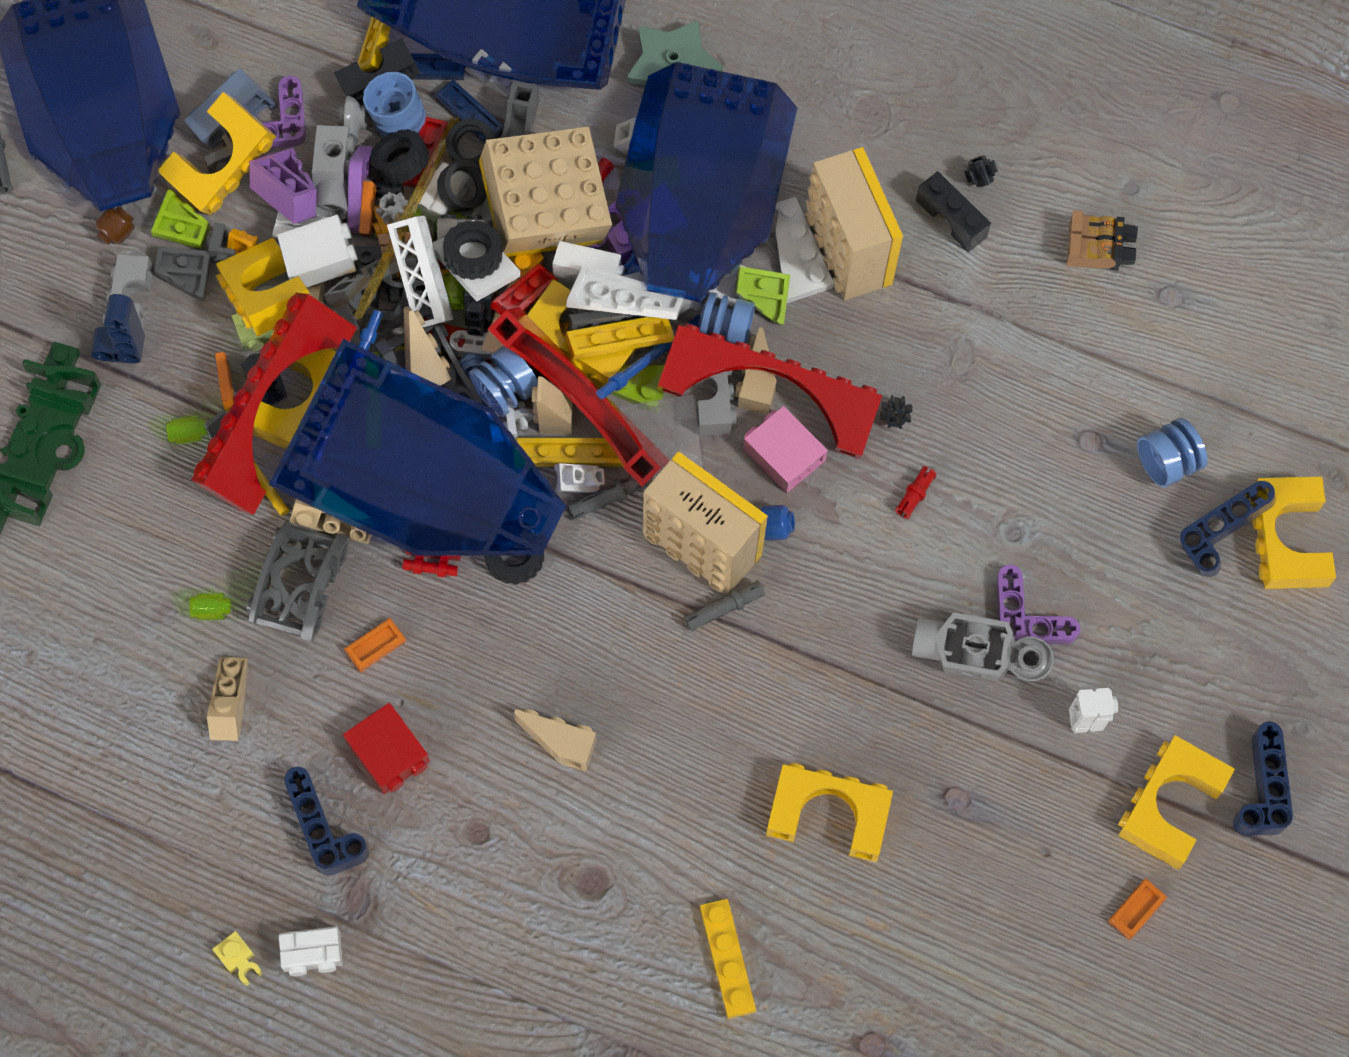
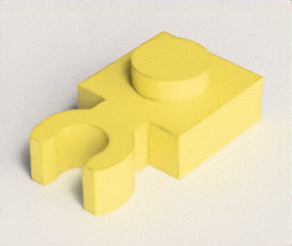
(235, 955)

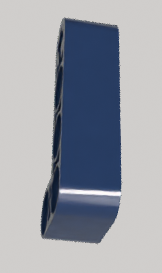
(123, 334)
(1231, 524)
(1267, 778)
(317, 820)

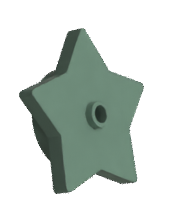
(664, 48)

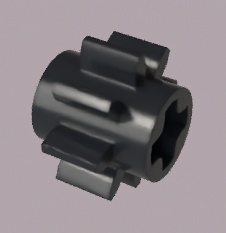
(981, 171)
(899, 405)

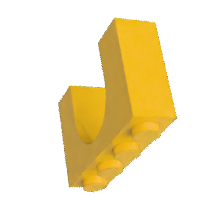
(249, 141)
(245, 272)
(547, 315)
(281, 424)
(1280, 565)
(867, 802)
(1145, 825)

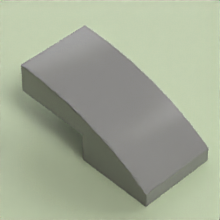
(497, 83)

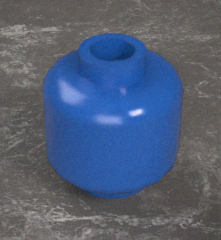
(779, 522)

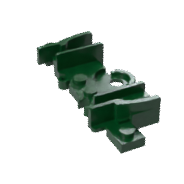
(42, 430)

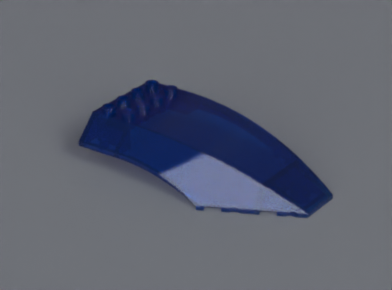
(538, 39)
(91, 94)
(702, 175)
(416, 464)

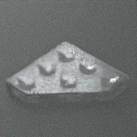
(670, 426)

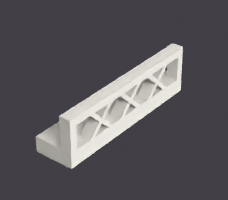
(429, 268)

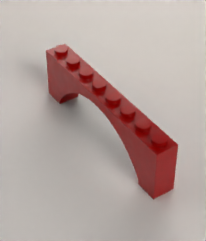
(528, 341)
(845, 406)
(229, 462)

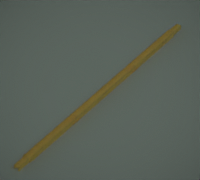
(409, 212)

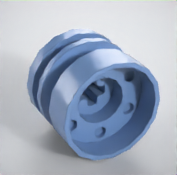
(394, 103)
(730, 323)
(498, 384)
(1172, 452)

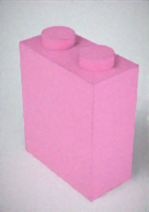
(784, 449)

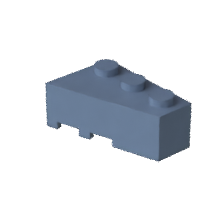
(240, 87)

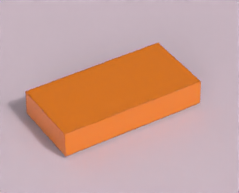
(367, 206)
(225, 380)
(375, 645)
(1137, 909)

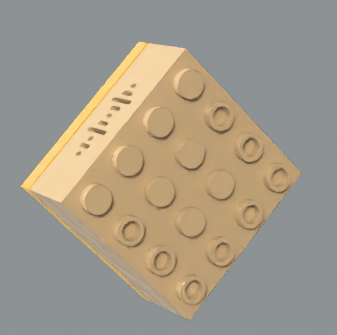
(545, 191)
(853, 224)
(703, 523)

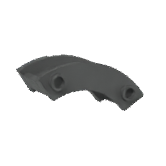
(351, 289)
(386, 348)
(328, 549)

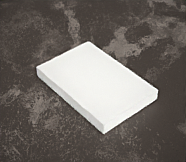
(479, 287)

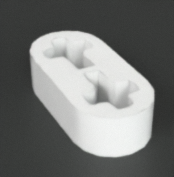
(472, 345)

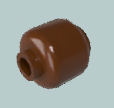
(114, 225)

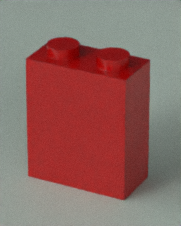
(387, 749)

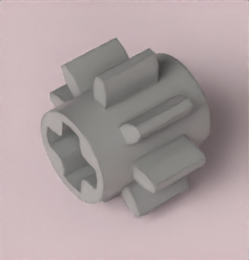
(391, 207)

